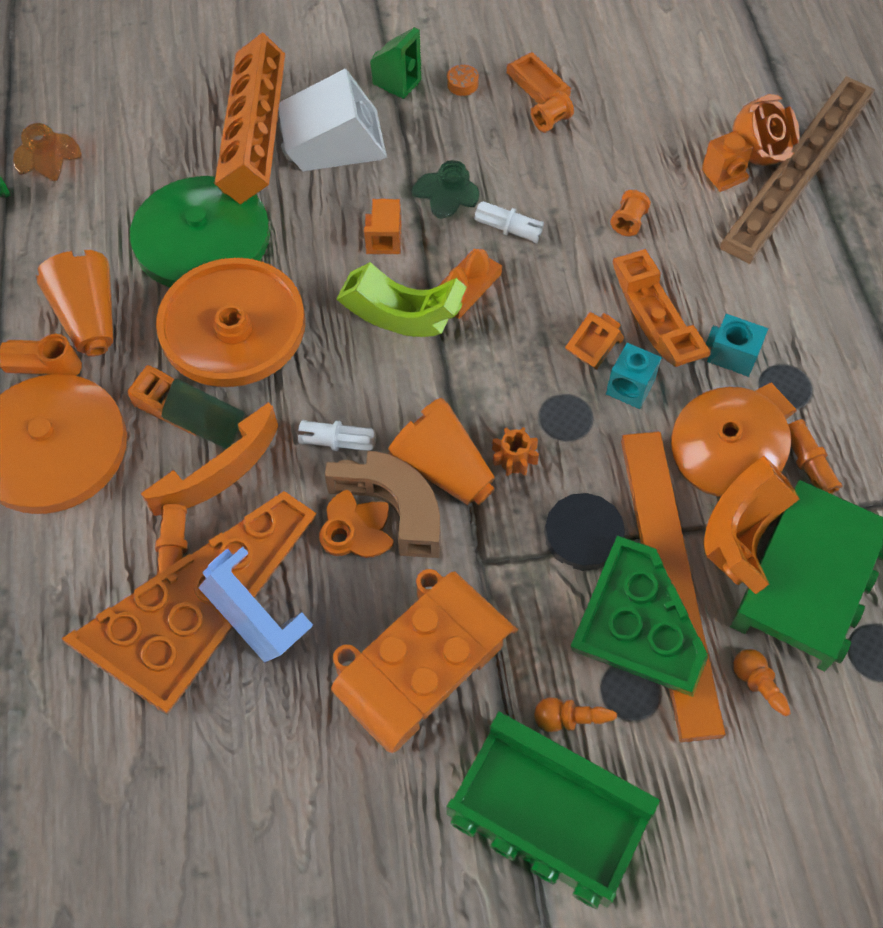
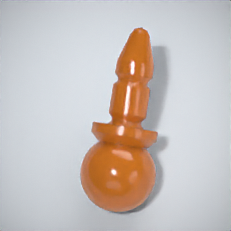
(753, 668)
(554, 715)

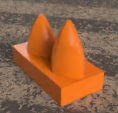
(477, 273)

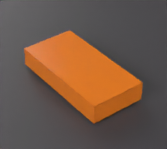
(536, 78)

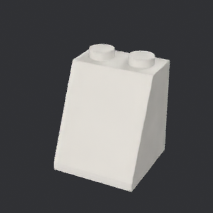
(330, 125)

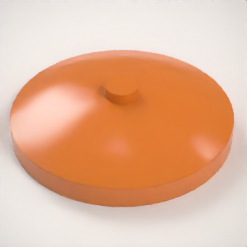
(231, 322)
(57, 443)

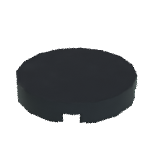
(583, 530)

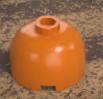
(768, 129)

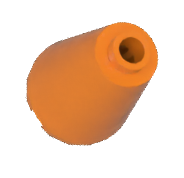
(80, 298)
(444, 454)

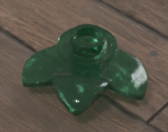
(447, 189)

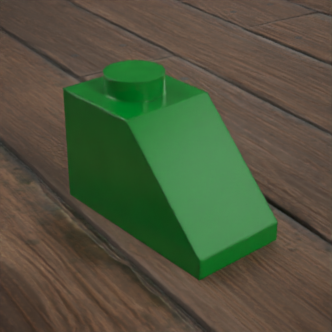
(398, 64)

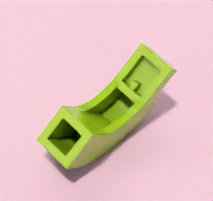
(397, 307)

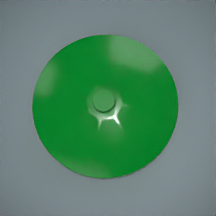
(194, 225)

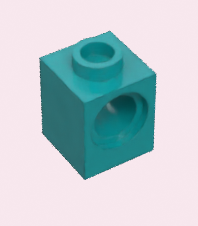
(746, 345)
(633, 375)

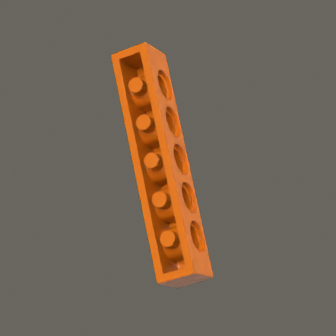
(251, 120)

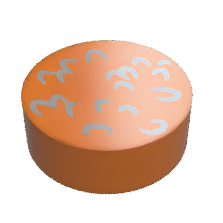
(462, 80)

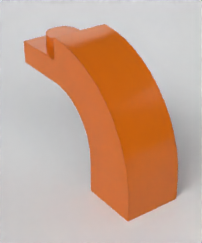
(741, 519)

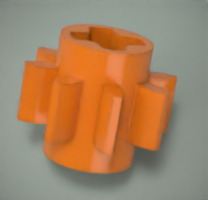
(513, 441)

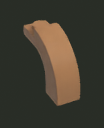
(402, 489)

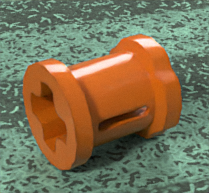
(552, 111)
(627, 219)

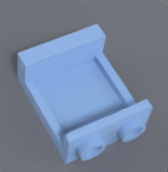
(245, 612)

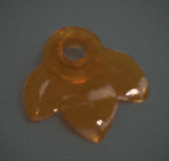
(44, 154)

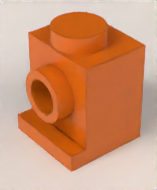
(727, 160)
(383, 227)

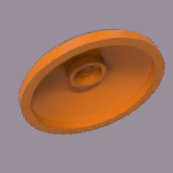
(709, 456)

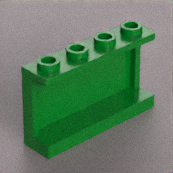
(816, 575)
(552, 810)

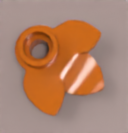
(359, 523)

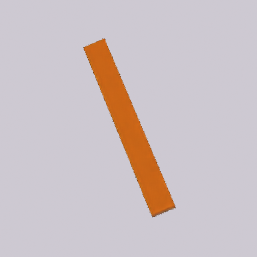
(660, 528)

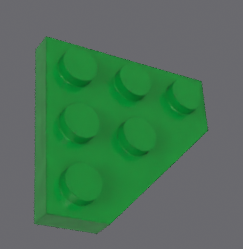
(641, 621)

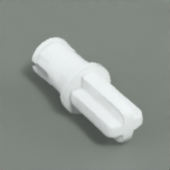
(509, 221)
(337, 436)

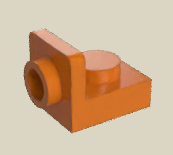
(595, 339)

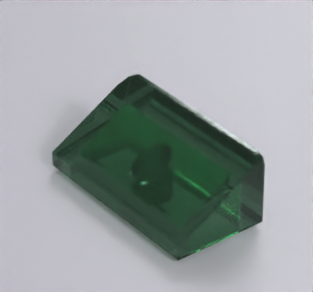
(202, 414)

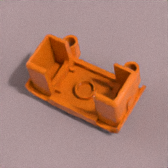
(419, 658)

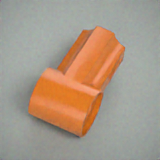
(48, 356)

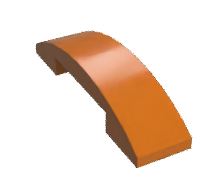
(655, 311)
(221, 471)

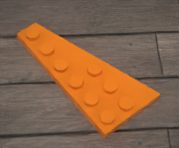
(168, 627)

